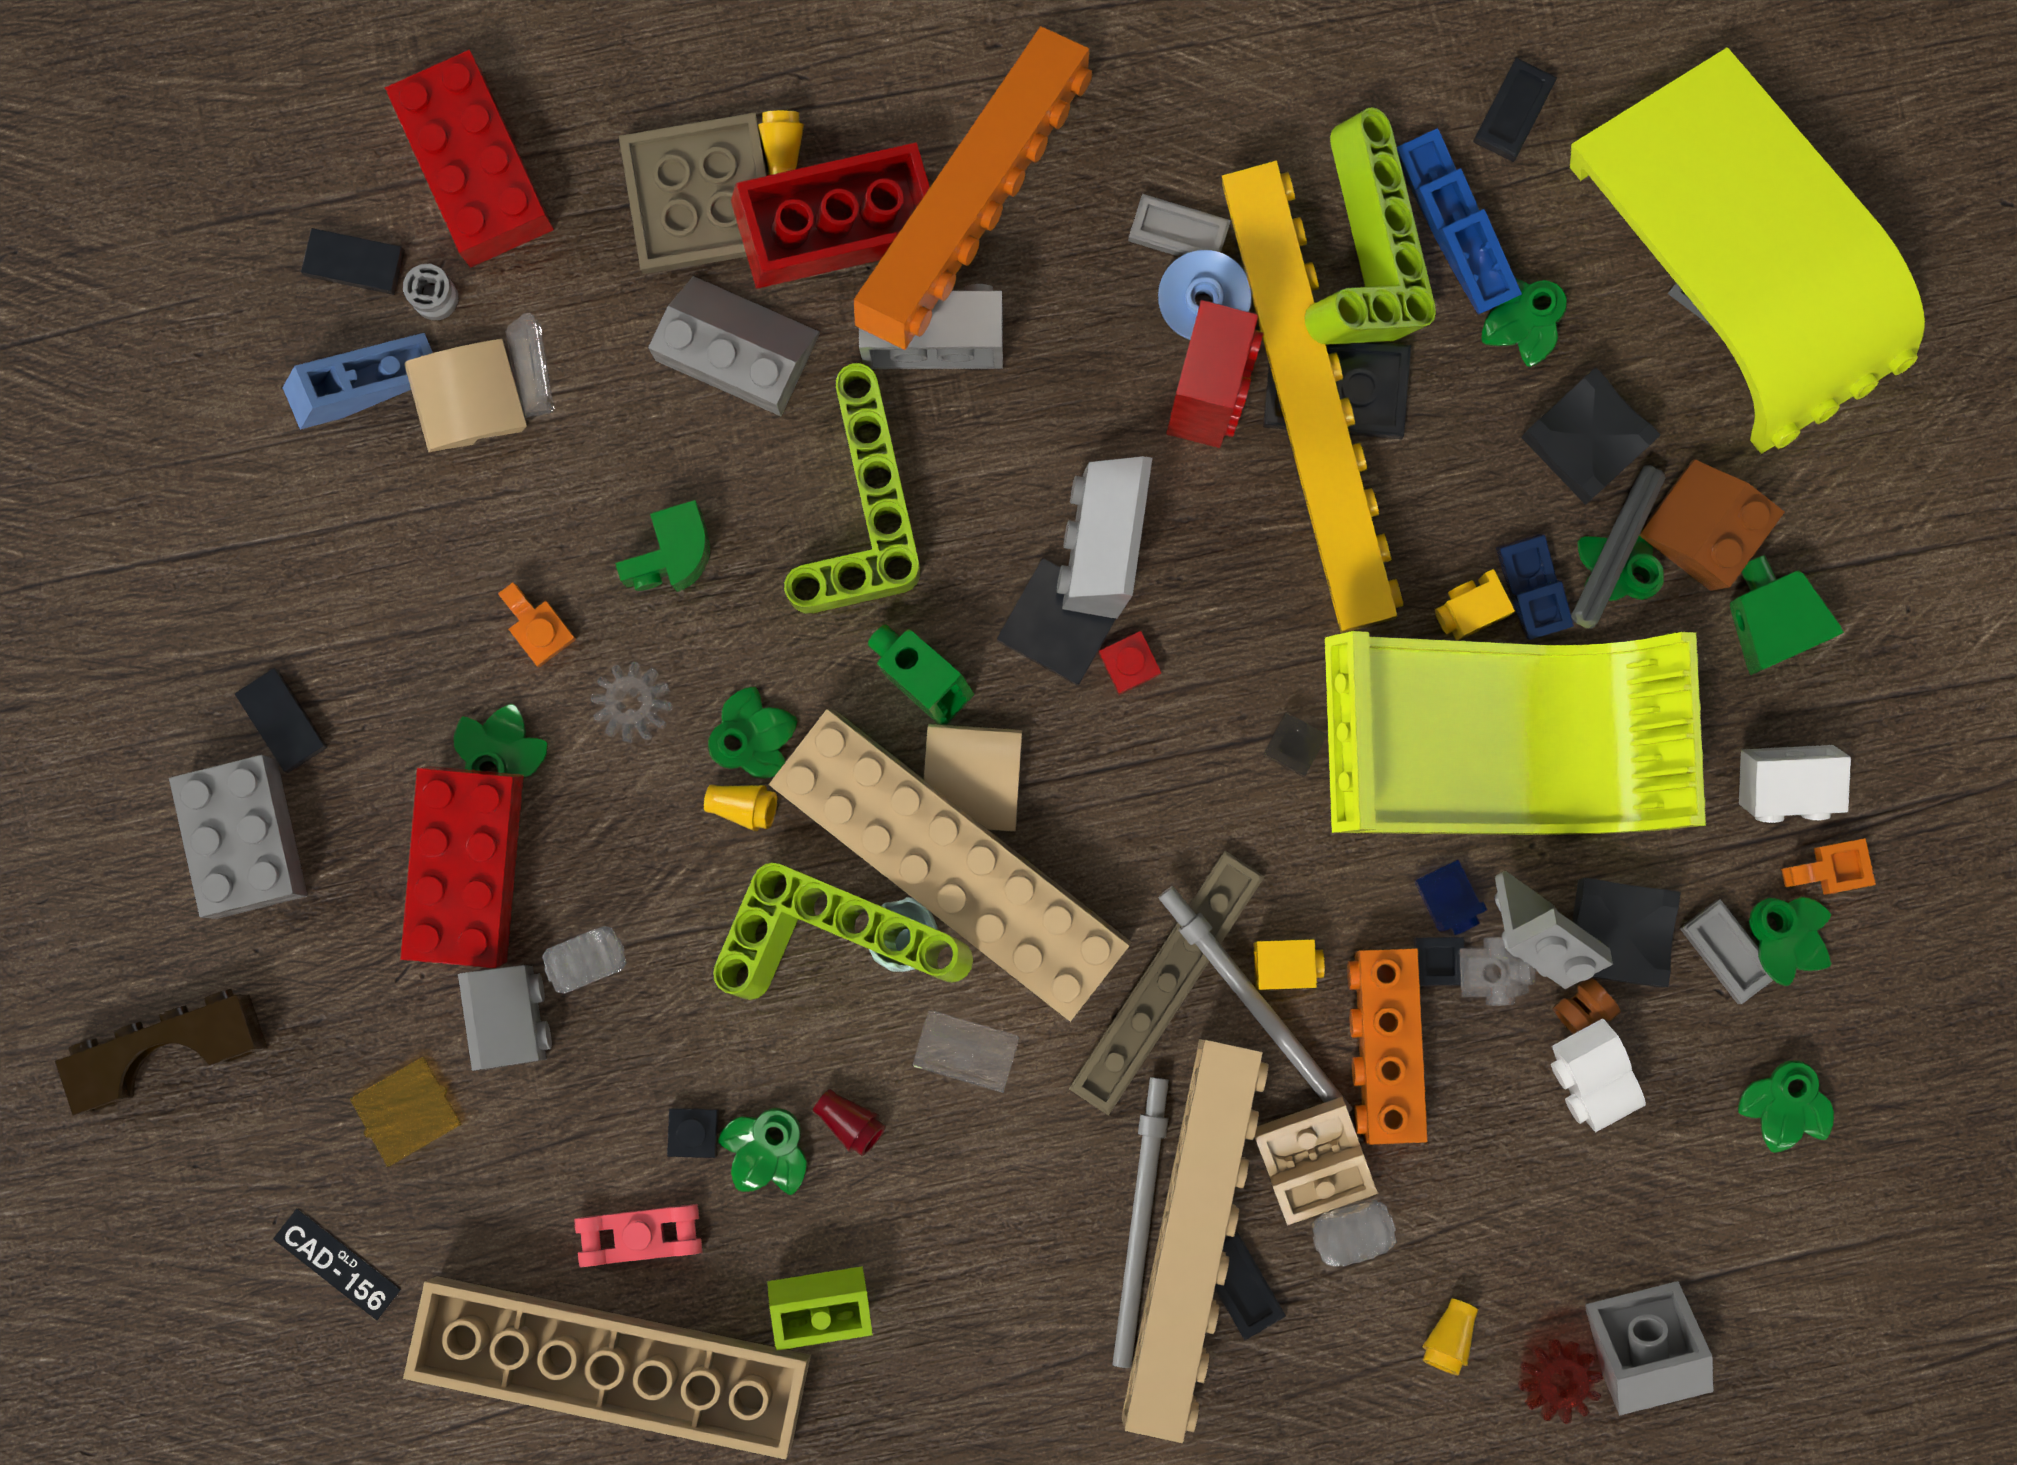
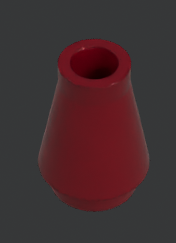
(851, 1123)

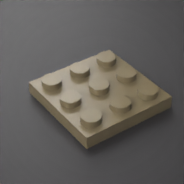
(684, 187)

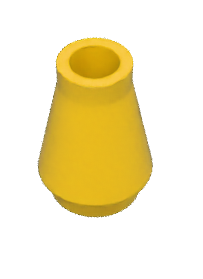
(781, 139)
(745, 805)
(1451, 1338)

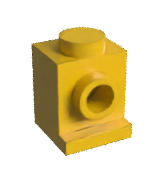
(1474, 607)

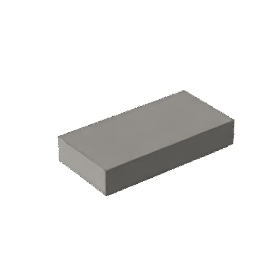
(1176, 227)
(1727, 951)

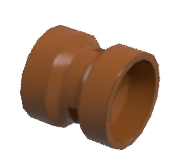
(1586, 1007)

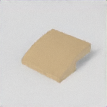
(465, 395)
(976, 771)
(1315, 1161)

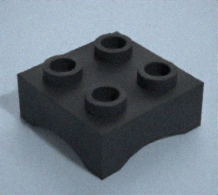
(1590, 436)
(1634, 925)

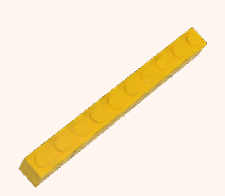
(1310, 399)

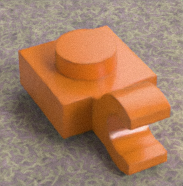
(538, 629)
(1837, 867)

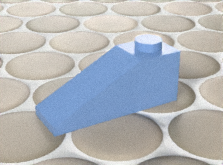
(351, 381)

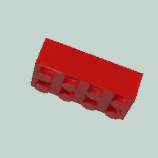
(469, 158)
(827, 213)
(1215, 374)
(461, 867)

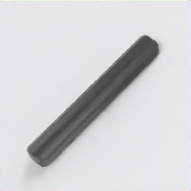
(1618, 547)

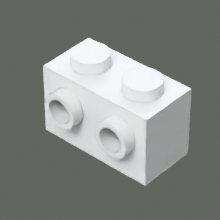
(1794, 782)

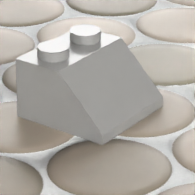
(504, 1017)
(1650, 1348)

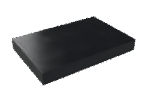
(1372, 380)

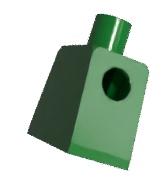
(1779, 616)
(931, 681)

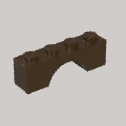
(107, 1072)

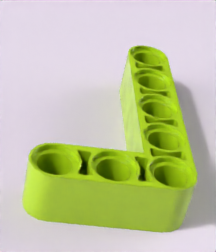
(1386, 240)
(875, 503)
(837, 918)

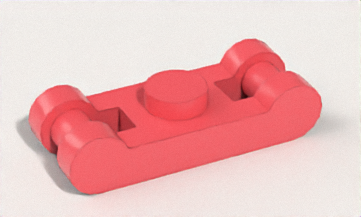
(638, 1235)

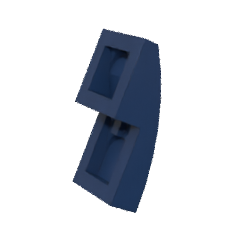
(1534, 587)

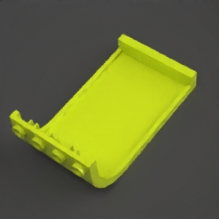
(1760, 242)
(1513, 736)

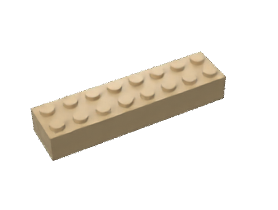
(950, 863)
(1191, 1241)
(607, 1367)

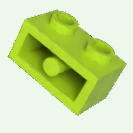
(819, 1308)

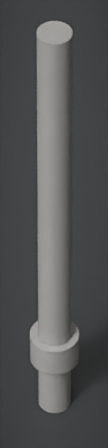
(1197, 931)
(1152, 1128)

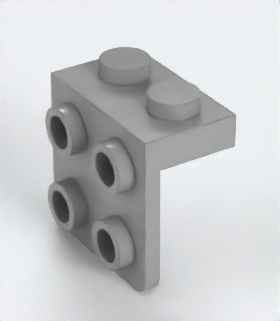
(1545, 936)

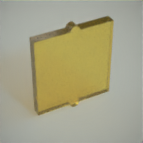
(405, 1111)

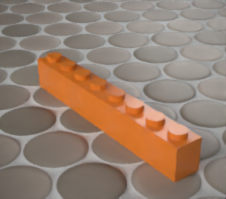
(972, 189)

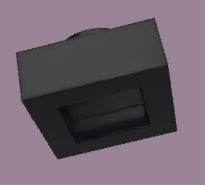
(1439, 960)
(692, 1132)

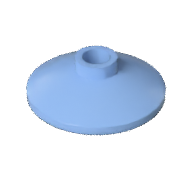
(1197, 274)

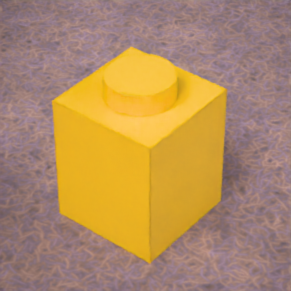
(1287, 964)

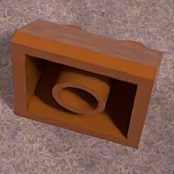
(1711, 524)

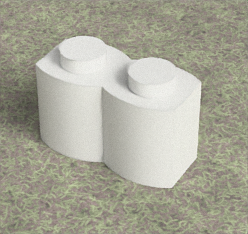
(1597, 1076)

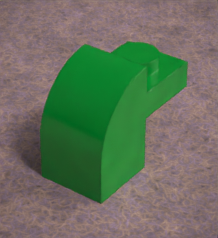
(681, 555)

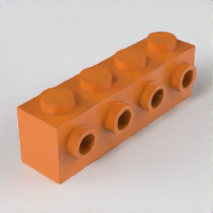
(1389, 1046)

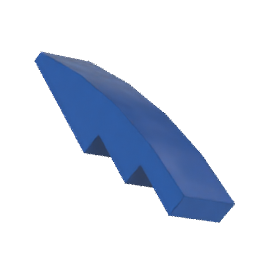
(1457, 222)

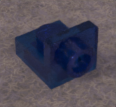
(1450, 898)

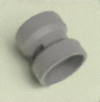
(437, 300)

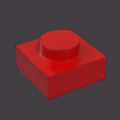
(1129, 662)

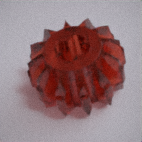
(1546, 1393)

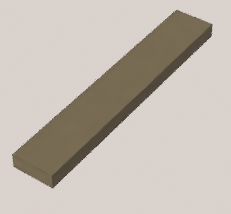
(1163, 987)

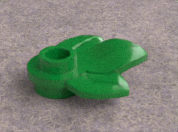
(1524, 324)
(1639, 562)
(758, 731)
(499, 742)
(1795, 940)
(1785, 1113)
(760, 1156)

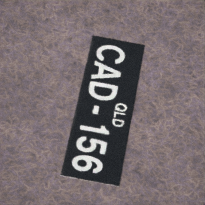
(336, 1264)

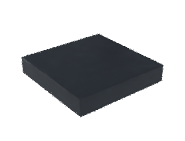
(1050, 635)

